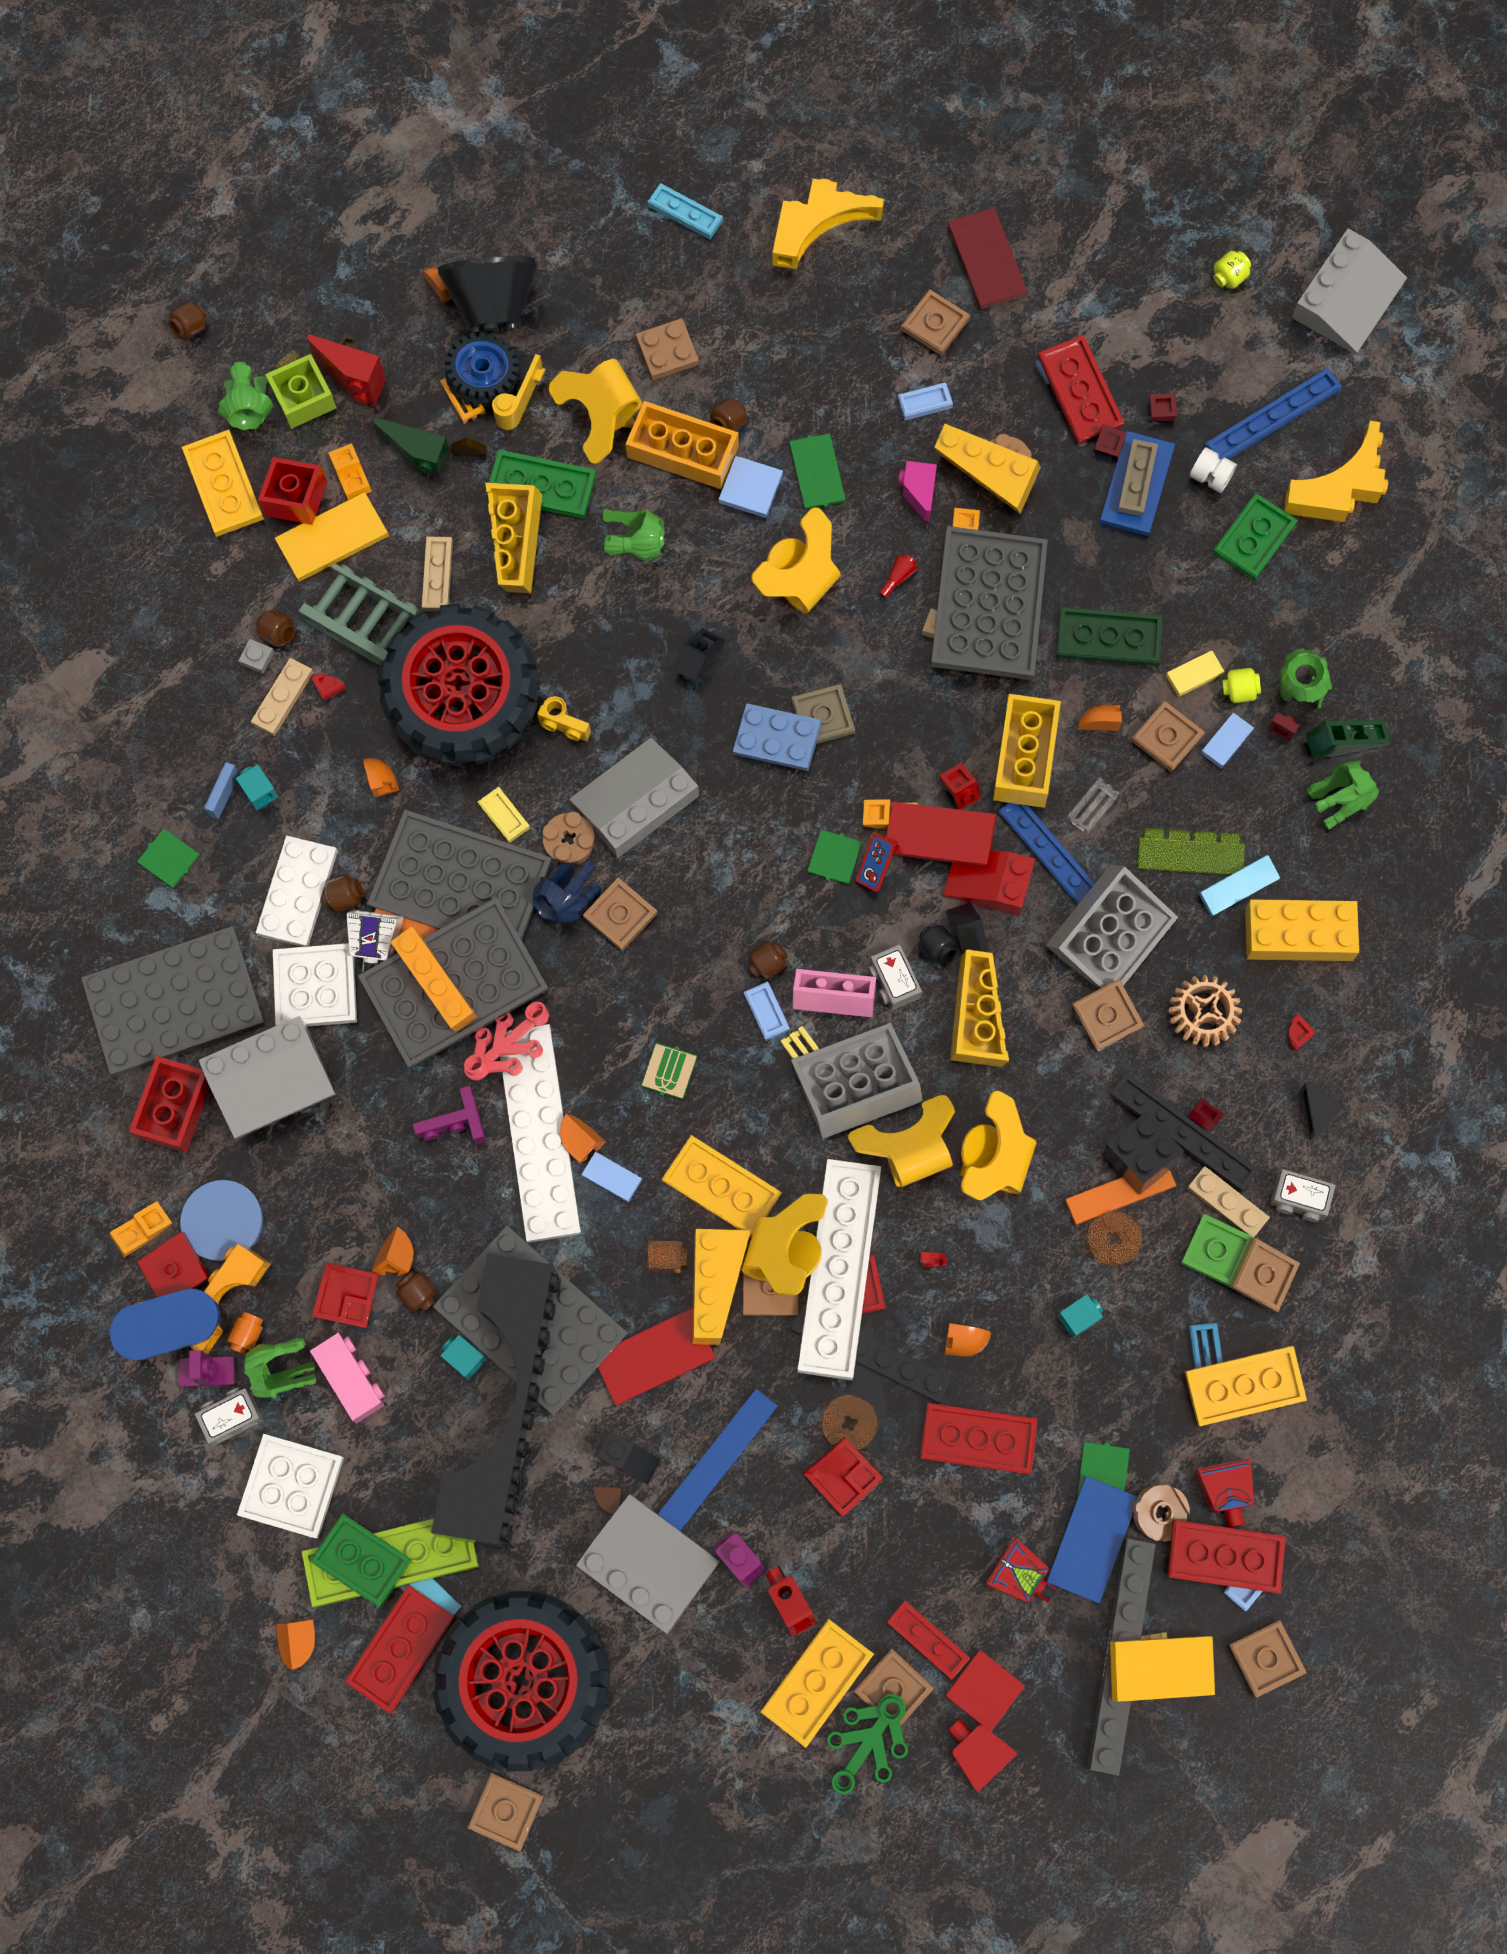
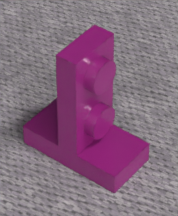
(454, 1121)
(206, 1371)

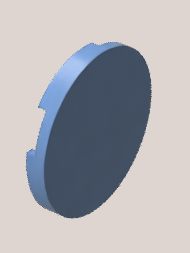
(220, 1218)

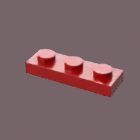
(928, 1640)

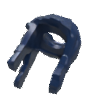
(564, 904)

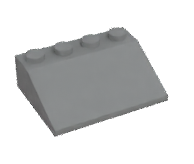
(1350, 292)
(635, 797)
(1112, 928)
(267, 1077)
(857, 1080)
(648, 1563)

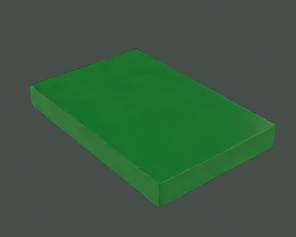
(1255, 536)
(361, 1560)

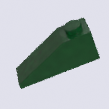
(419, 447)
(1346, 737)

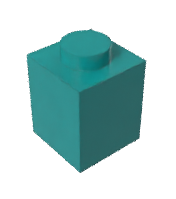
(256, 787)
(1081, 1315)
(462, 1356)

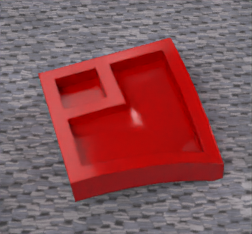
(346, 1295)
(843, 1476)

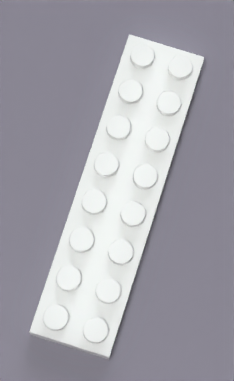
(539, 1155)
(841, 1275)

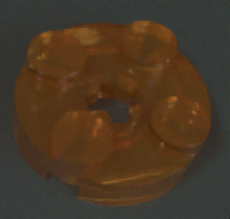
(1099, 1244)
(856, 1409)

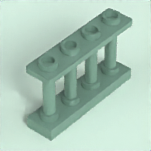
(337, 627)

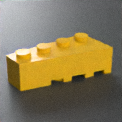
(990, 465)
(515, 533)
(977, 1016)
(716, 1272)

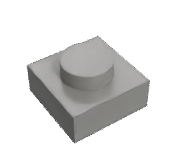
(256, 656)

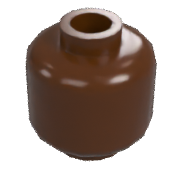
(187, 320)
(729, 414)
(275, 628)
(342, 893)
(767, 959)
(416, 1291)

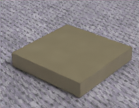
(829, 707)

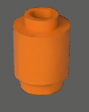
(245, 1333)

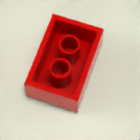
(170, 1105)

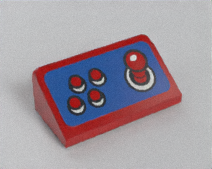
(876, 861)

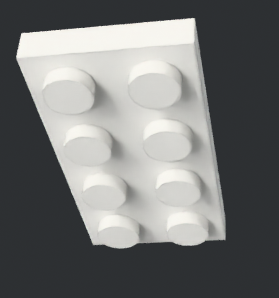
(296, 891)

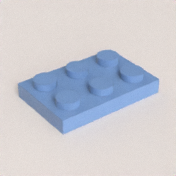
(777, 737)

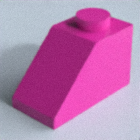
(918, 486)

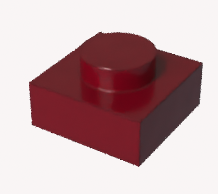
(1162, 407)
(1110, 440)
(1283, 726)
(1205, 1115)

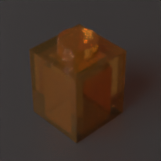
(666, 1256)

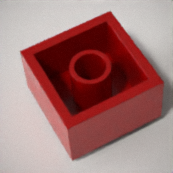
(292, 490)

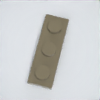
(1137, 477)

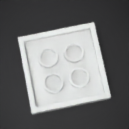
(315, 985)
(290, 1486)

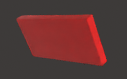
(1080, 388)
(942, 833)
(653, 1358)
(978, 1438)
(1226, 1556)
(400, 1649)

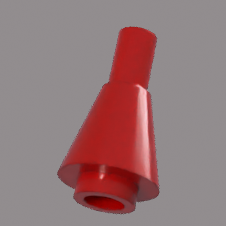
(902, 569)

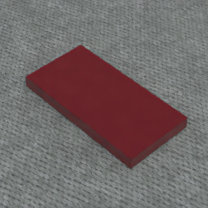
(987, 258)

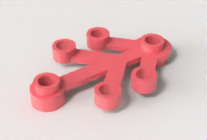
(482, 1063)

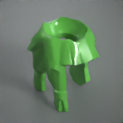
(244, 405)
(642, 539)
(1305, 692)
(1357, 793)
(269, 1385)

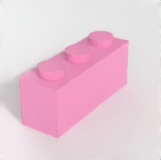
(834, 993)
(348, 1377)

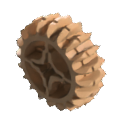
(1197, 1004)

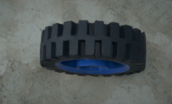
(481, 353)

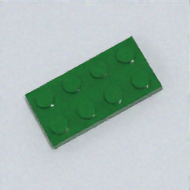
(563, 486)

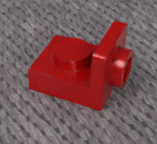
(961, 785)

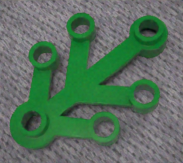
(871, 1739)

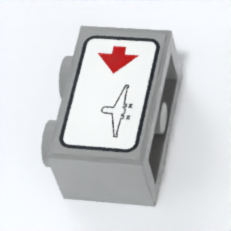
(895, 978)
(1302, 1195)
(229, 1416)

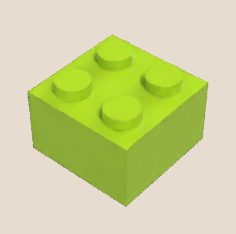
(301, 391)

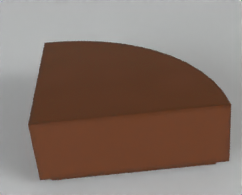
(608, 1498)

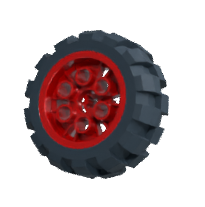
(504, 708)
(576, 1698)

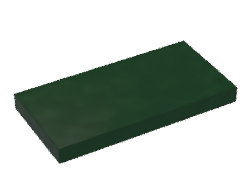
(1109, 636)

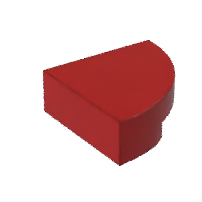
(328, 685)
(1299, 1032)
(932, 1259)

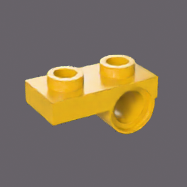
(572, 727)

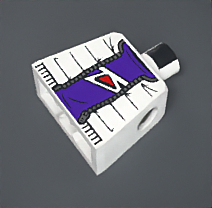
(371, 936)

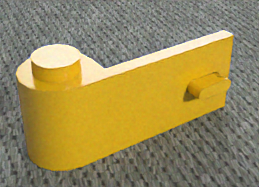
(510, 408)

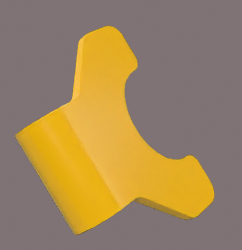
(607, 397)
(800, 569)
(914, 1151)
(996, 1156)
(782, 1252)

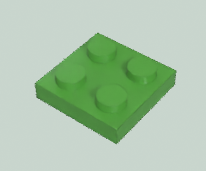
(1216, 1250)

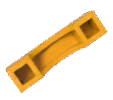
(433, 979)
(240, 1268)

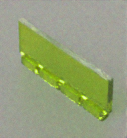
(1186, 855)

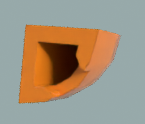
(432, 277)
(1101, 718)
(380, 777)
(579, 1138)
(395, 1254)
(965, 1340)
(295, 1642)

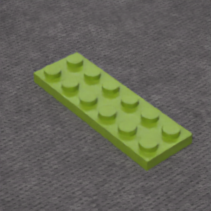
(430, 1558)

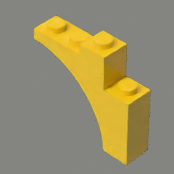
(825, 209)
(1335, 493)

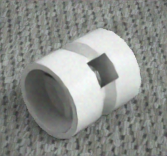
(1213, 470)

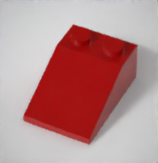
(352, 369)
(994, 887)

